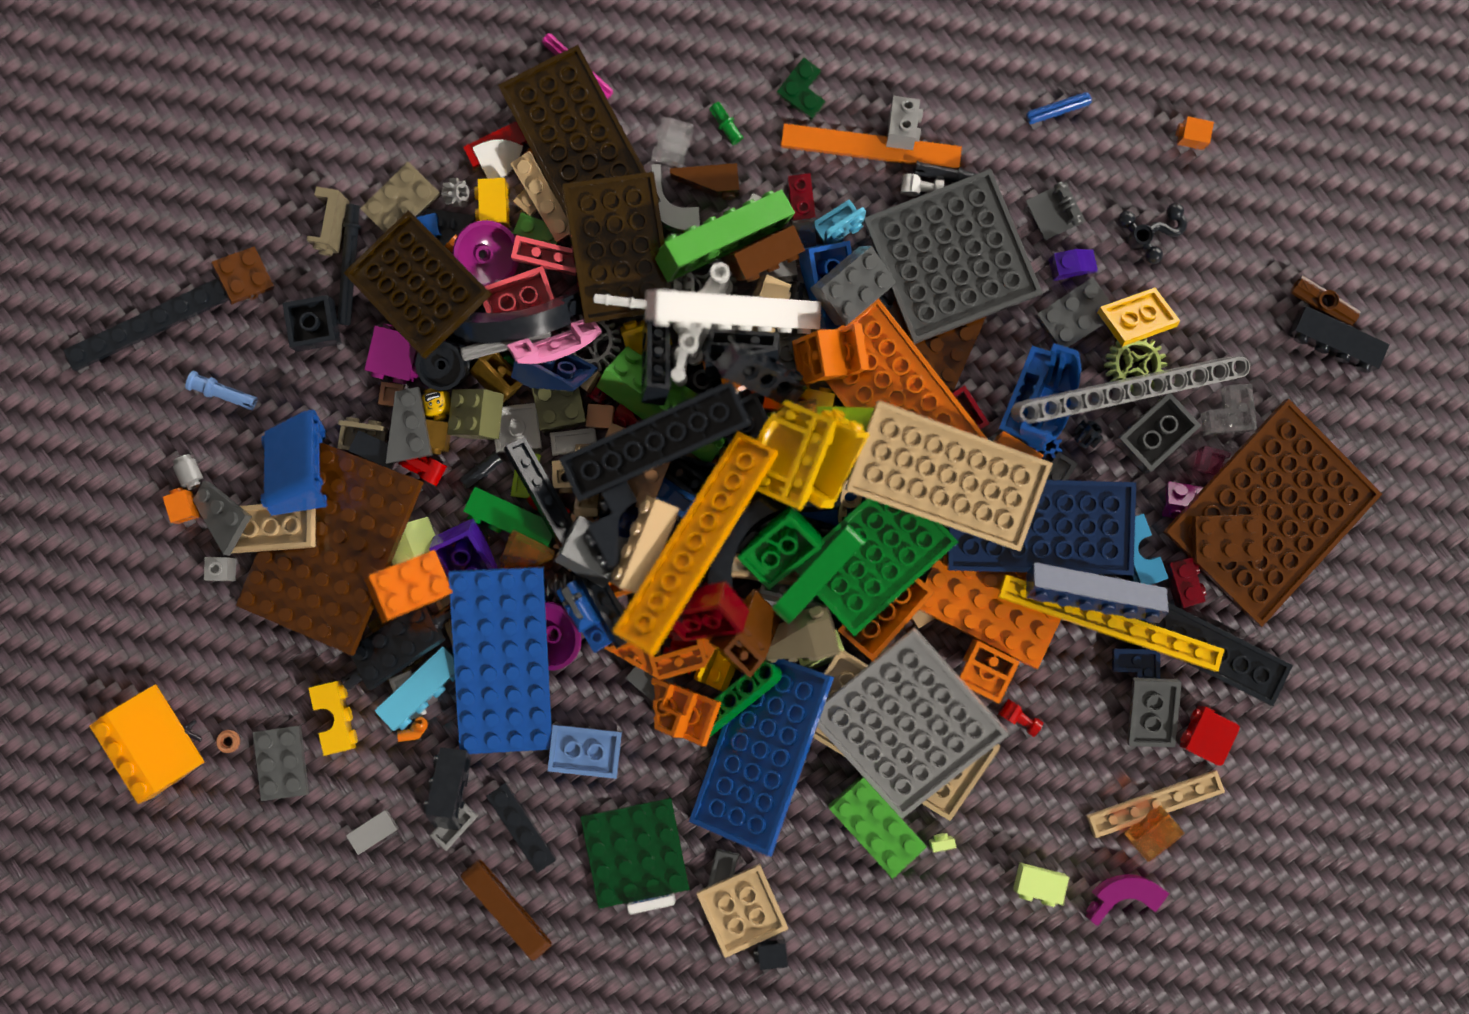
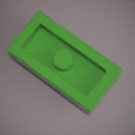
(534, 229)

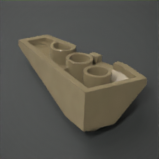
(807, 636)

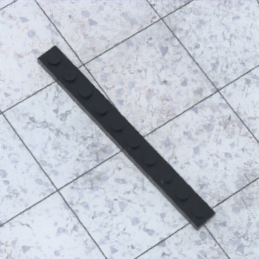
(559, 523)

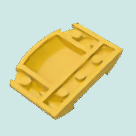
(801, 442)

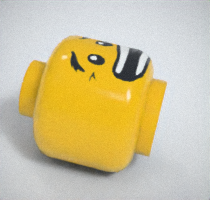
(436, 404)

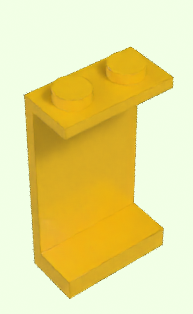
(838, 459)

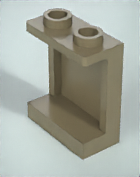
(332, 229)

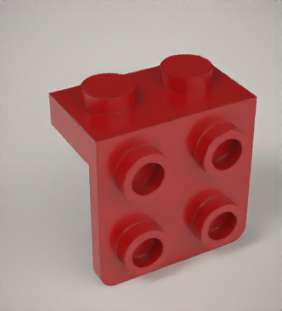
(1209, 735)

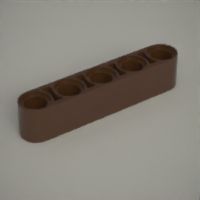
(506, 909)

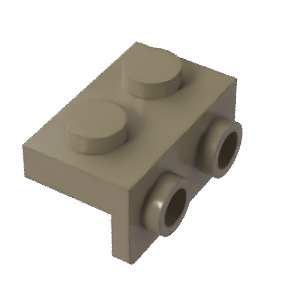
(351, 426)

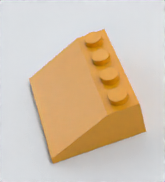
(147, 744)

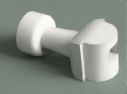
(913, 185)

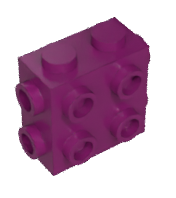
(391, 356)

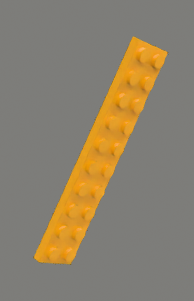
(695, 543)

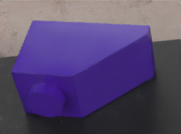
(1072, 263)

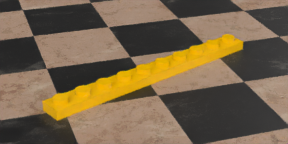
(1118, 626)

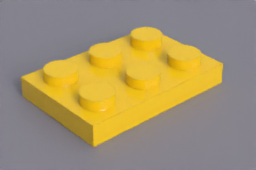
(1138, 316)

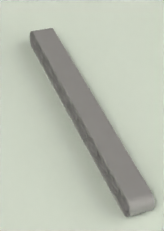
(1121, 389)

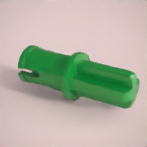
(726, 123)

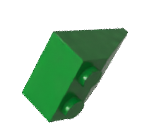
(781, 547)

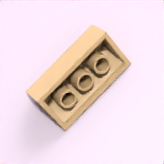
(645, 543)

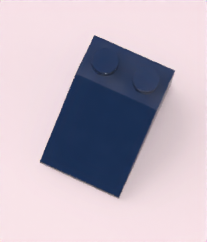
(560, 374)

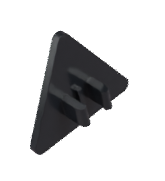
(450, 223)

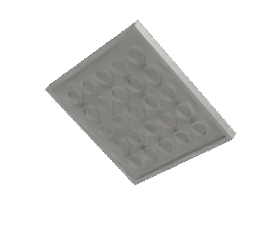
(909, 723)

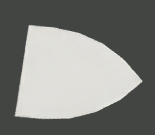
(496, 157)

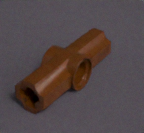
(1312, 295)

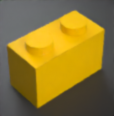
(493, 200)

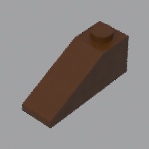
(712, 179)

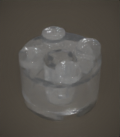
(673, 142)

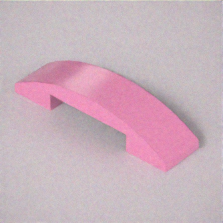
(555, 346)

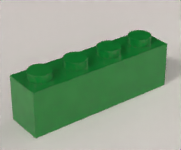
(506, 516)

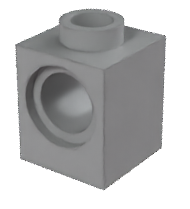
(220, 569)

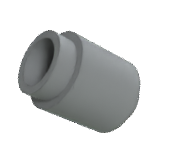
(187, 472)

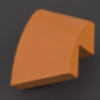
(683, 712)

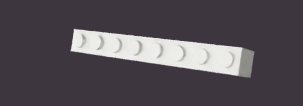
(732, 310)

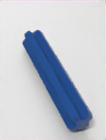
(1058, 108)

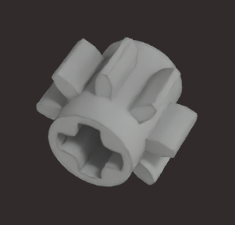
(455, 192)

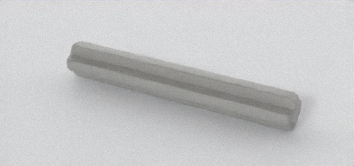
(484, 349)

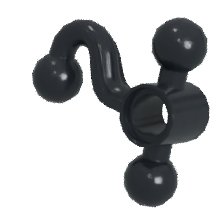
(1153, 254)

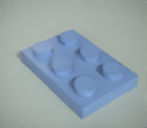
(584, 751)

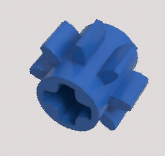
(1054, 444)

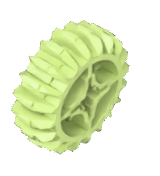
(1131, 357)

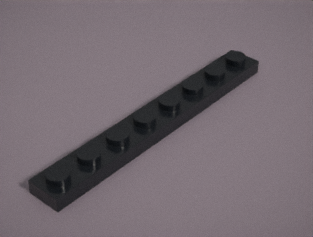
(145, 325)

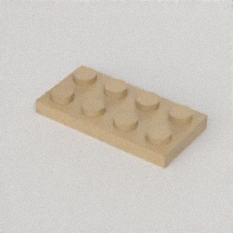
(277, 531)

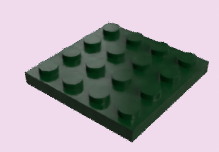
(635, 853)

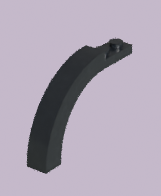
(519, 323)
(752, 516)

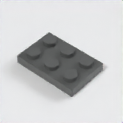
(1074, 314)
(1154, 712)
(281, 763)

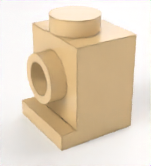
(557, 473)

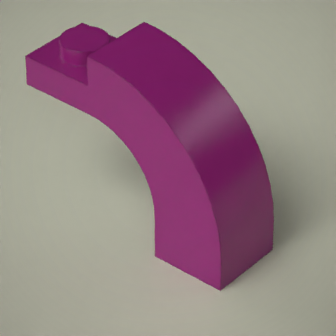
(1124, 887)

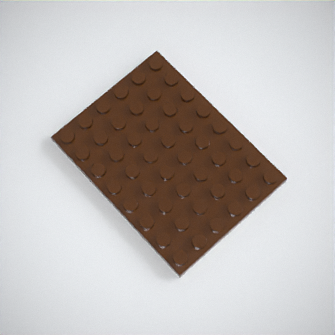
(1306, 502)
(356, 535)

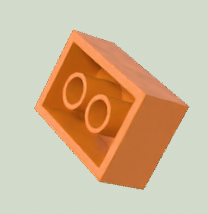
(408, 586)

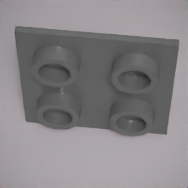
(1055, 211)

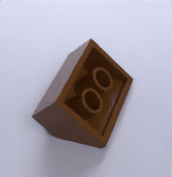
(764, 254)

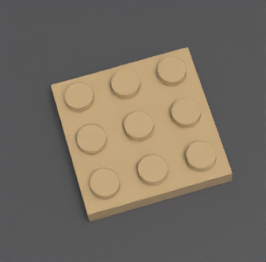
(742, 910)

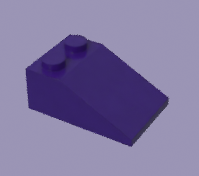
(463, 548)

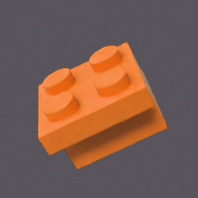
(831, 354)
(987, 670)

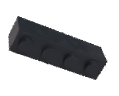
(1338, 340)

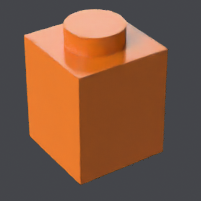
(1194, 133)
(180, 506)

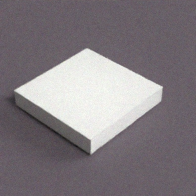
(517, 423)

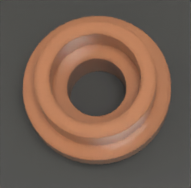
(221, 741)

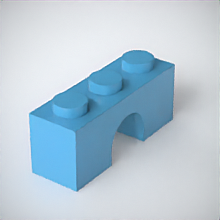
(1145, 570)

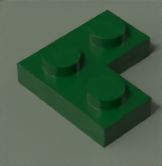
(796, 89)

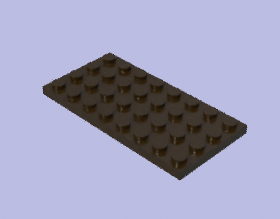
(569, 122)

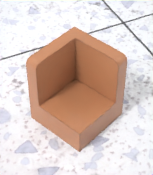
(599, 416)

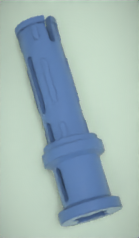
(211, 387)

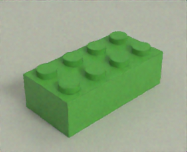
(877, 826)

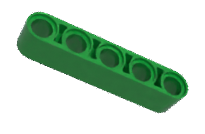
(818, 574)
(742, 697)

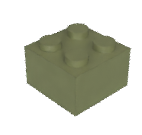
(559, 409)
(475, 414)

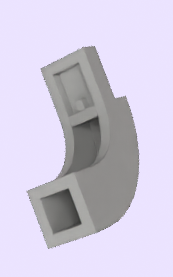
(673, 217)

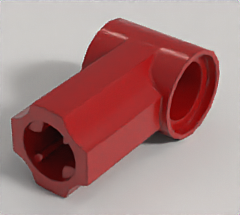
(426, 468)

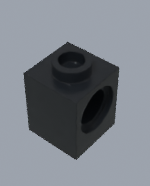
(771, 954)

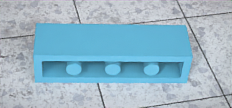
(418, 690)

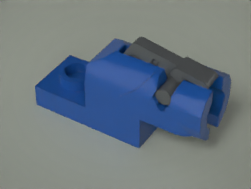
(584, 616)

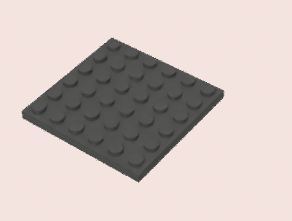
(953, 256)

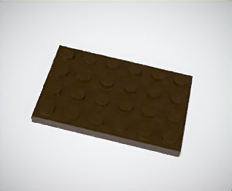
(615, 241)
(417, 284)

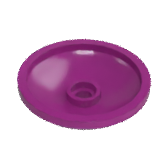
(497, 245)
(565, 646)

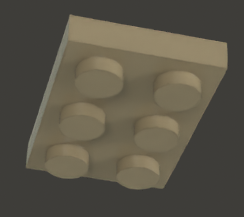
(401, 193)

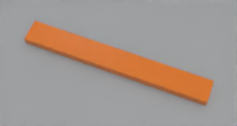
(867, 146)

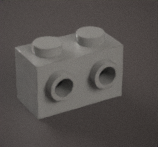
(903, 123)

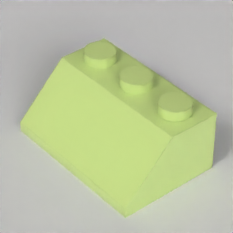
(414, 541)

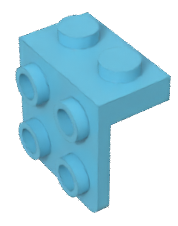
(840, 222)

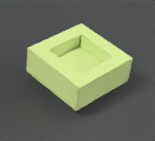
(942, 842)

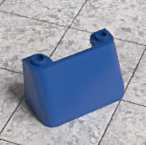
(293, 465)

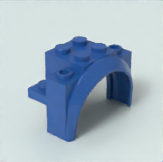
(1063, 375)

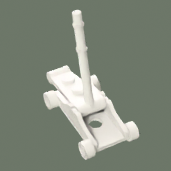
(690, 337)

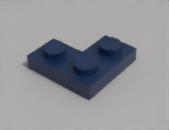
(1141, 661)

